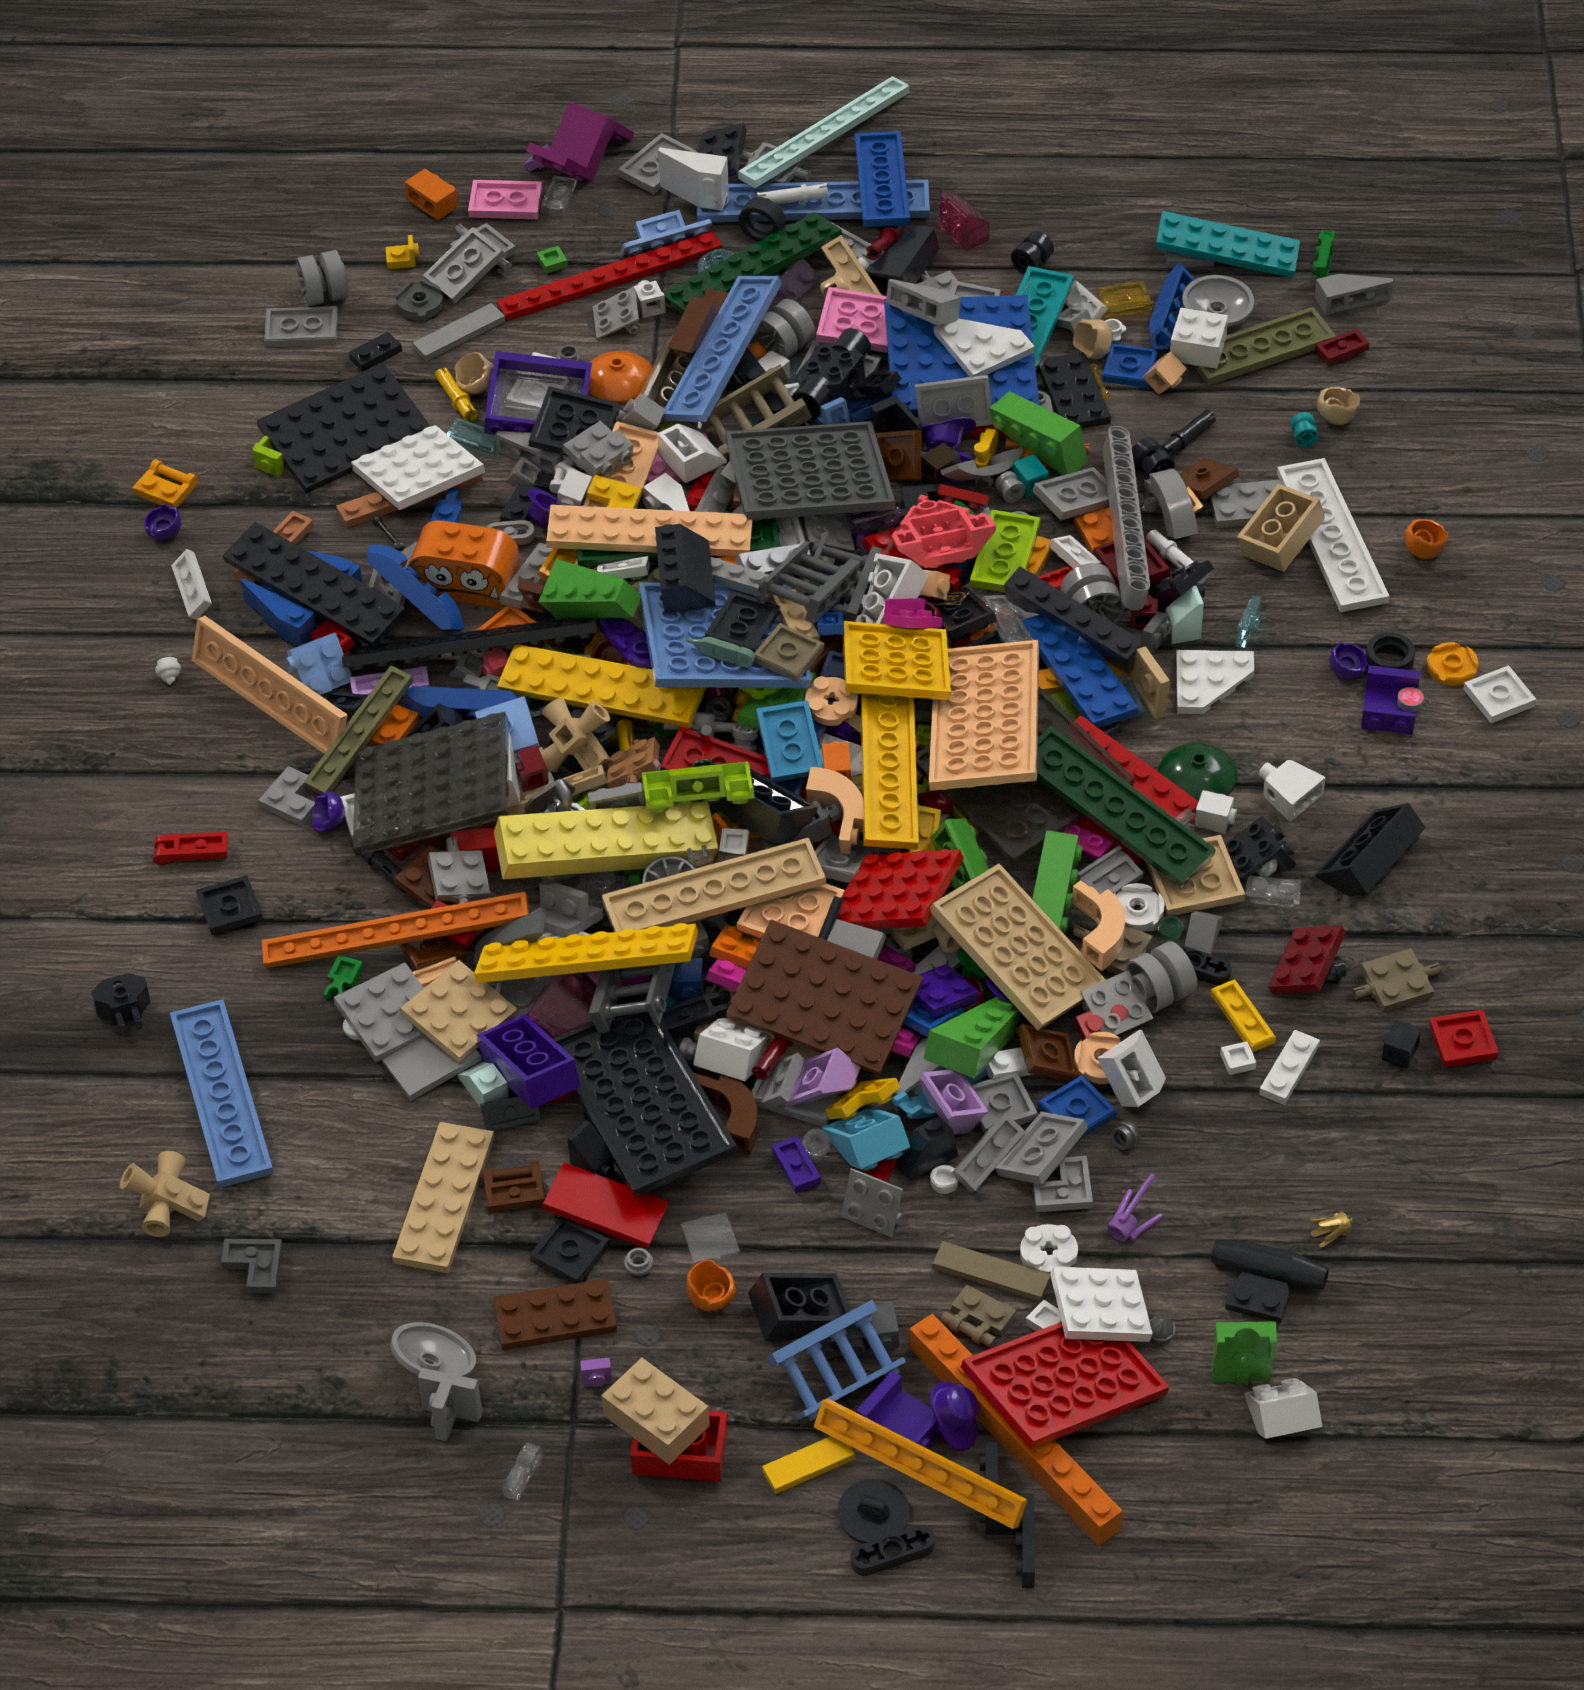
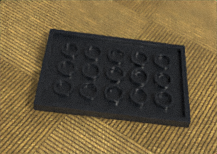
(341, 425)

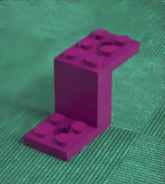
(579, 142)

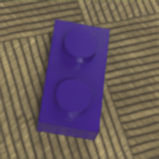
(796, 1164)

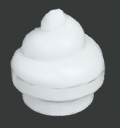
(168, 669)

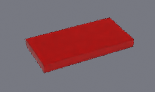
(605, 1205)

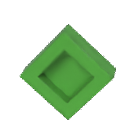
(552, 259)

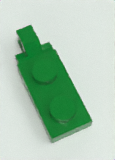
(1324, 254)

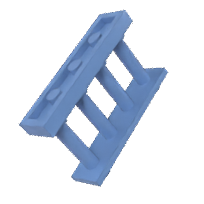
(812, 1345)

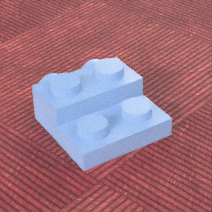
(319, 664)

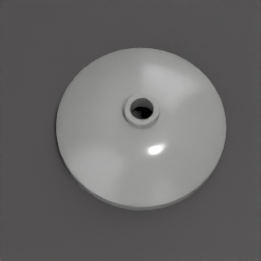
(1220, 296)
(433, 1348)

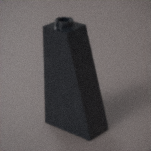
(905, 259)

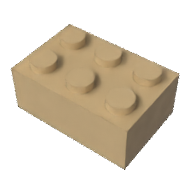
(1281, 527)
(655, 1410)

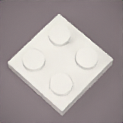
(1499, 694)

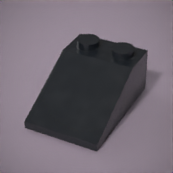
(796, 1303)

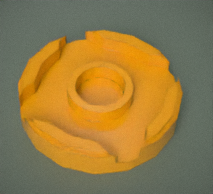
(1452, 664)

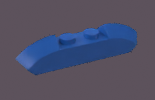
(1168, 307)
(391, 565)
(466, 701)

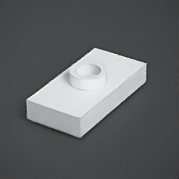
(1082, 298)

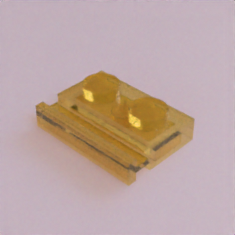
(1125, 298)

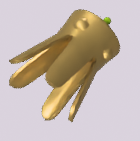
(1338, 1225)

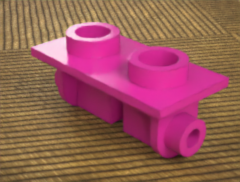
(1093, 844)

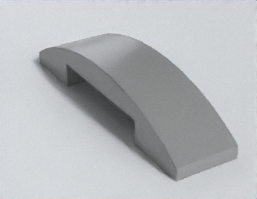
(969, 471)

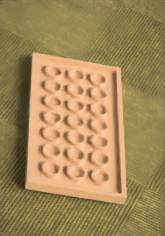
(991, 718)

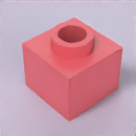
(494, 662)

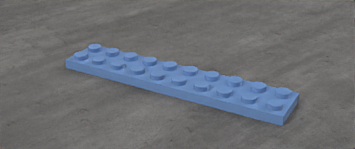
(842, 202)

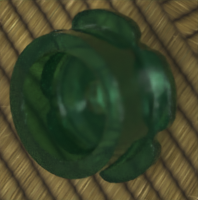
(1170, 927)

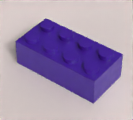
(529, 1061)

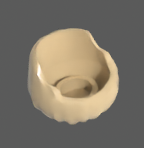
(1093, 338)
(473, 373)
(1337, 405)

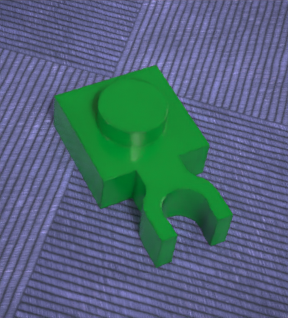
(343, 974)

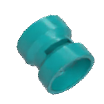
(1304, 429)

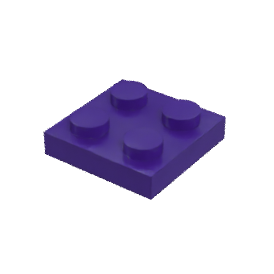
(944, 991)

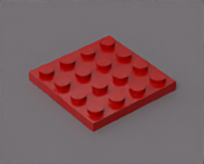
(898, 888)

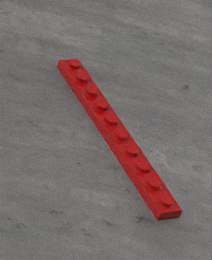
(607, 276)

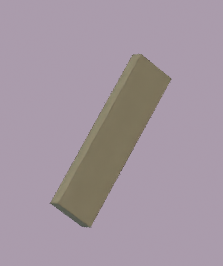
(991, 1271)

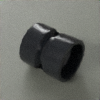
(1032, 251)
(1151, 457)

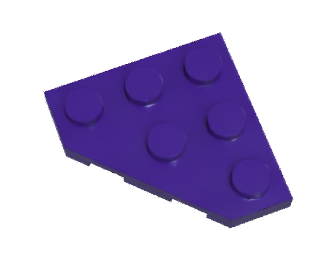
(628, 640)

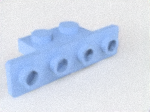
(663, 230)

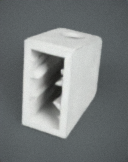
(1291, 787)

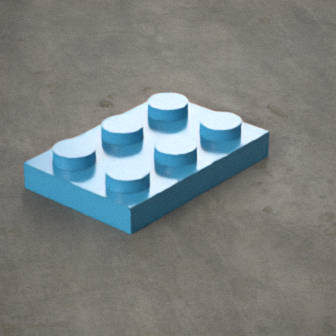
(789, 740)

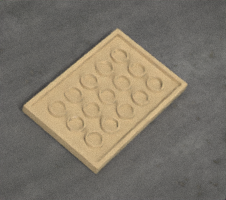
(1017, 945)

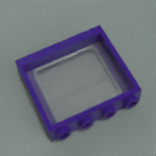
(521, 384)

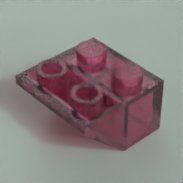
(962, 221)
(563, 1004)

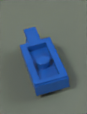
(449, 508)

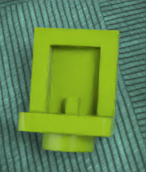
(266, 458)

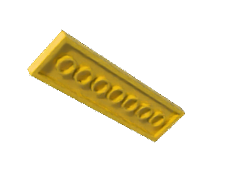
(613, 685)
(889, 771)
(586, 953)

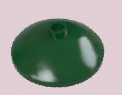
(1199, 768)

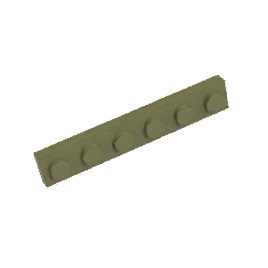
(359, 731)

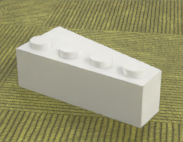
(891, 579)

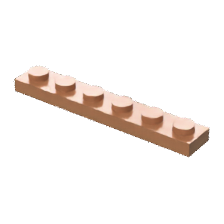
(375, 504)

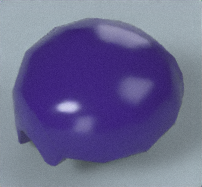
(163, 522)
(1348, 661)
(328, 812)

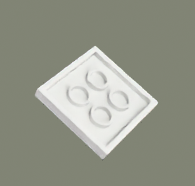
(1101, 1304)

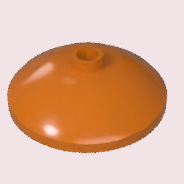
(618, 376)

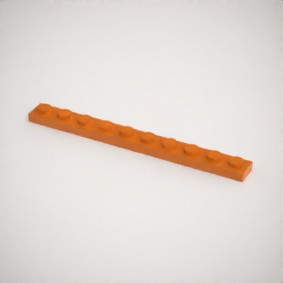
(394, 930)

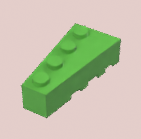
(1041, 432)
(586, 593)
(1057, 876)
(973, 1037)

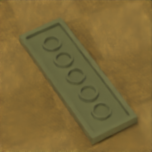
(1268, 344)

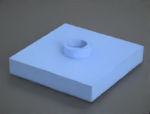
(519, 722)

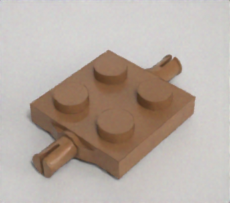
(630, 764)

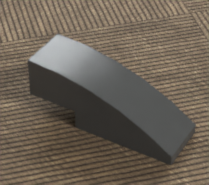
(524, 928)

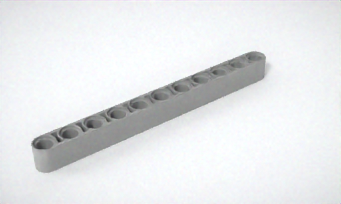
(1126, 518)

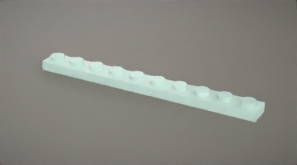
(823, 132)

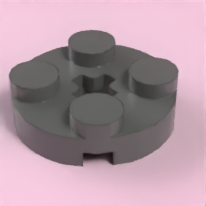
(419, 310)

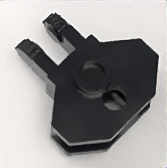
(123, 1001)

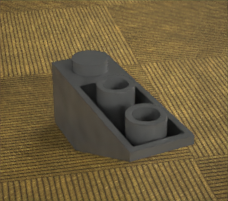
(884, 1324)

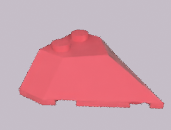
(942, 533)

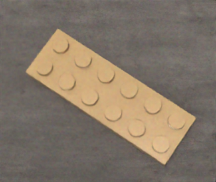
(443, 1197)

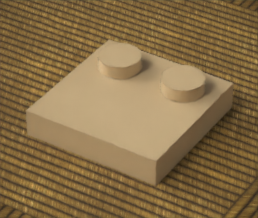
(1150, 683)

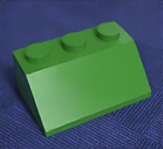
(956, 835)

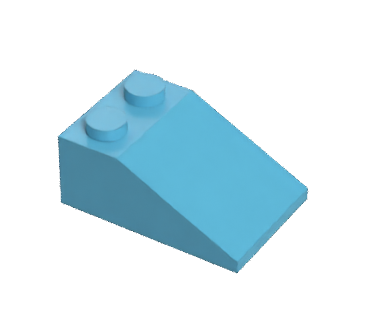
(868, 1137)

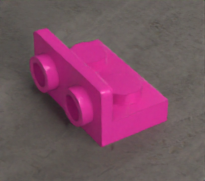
(909, 614)

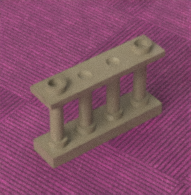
(791, 416)

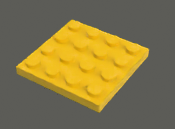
(896, 661)

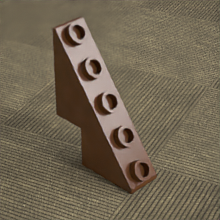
(696, 321)

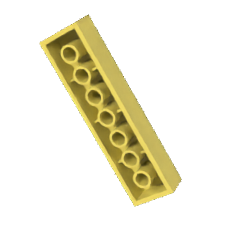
(600, 839)

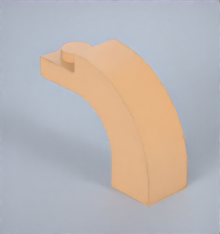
(834, 788)
(1106, 941)

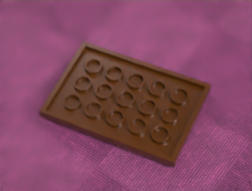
(824, 996)

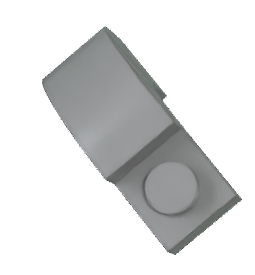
(1174, 502)

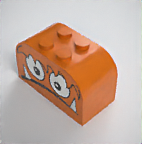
(466, 561)

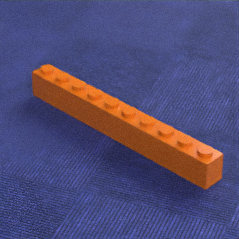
(1045, 1463)

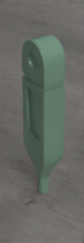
(724, 651)

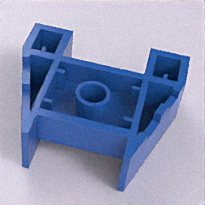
(288, 618)

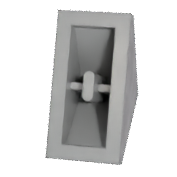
(1203, 931)

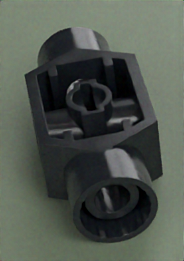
(833, 371)

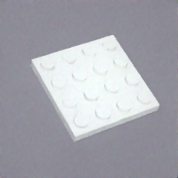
(417, 467)

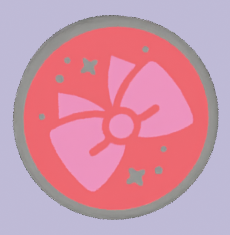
(1410, 699)

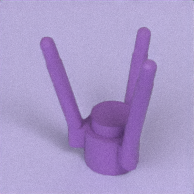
(1124, 1223)

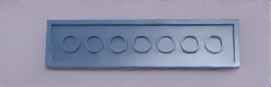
(721, 348)
(221, 1094)

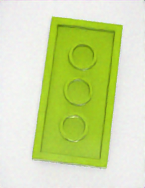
(1005, 550)

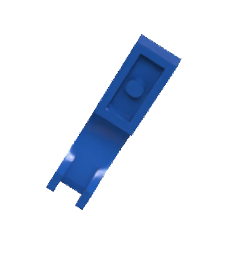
(831, 623)

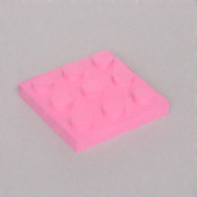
(853, 310)

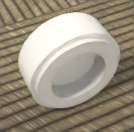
(942, 1179)

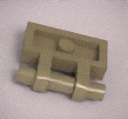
(981, 1310)

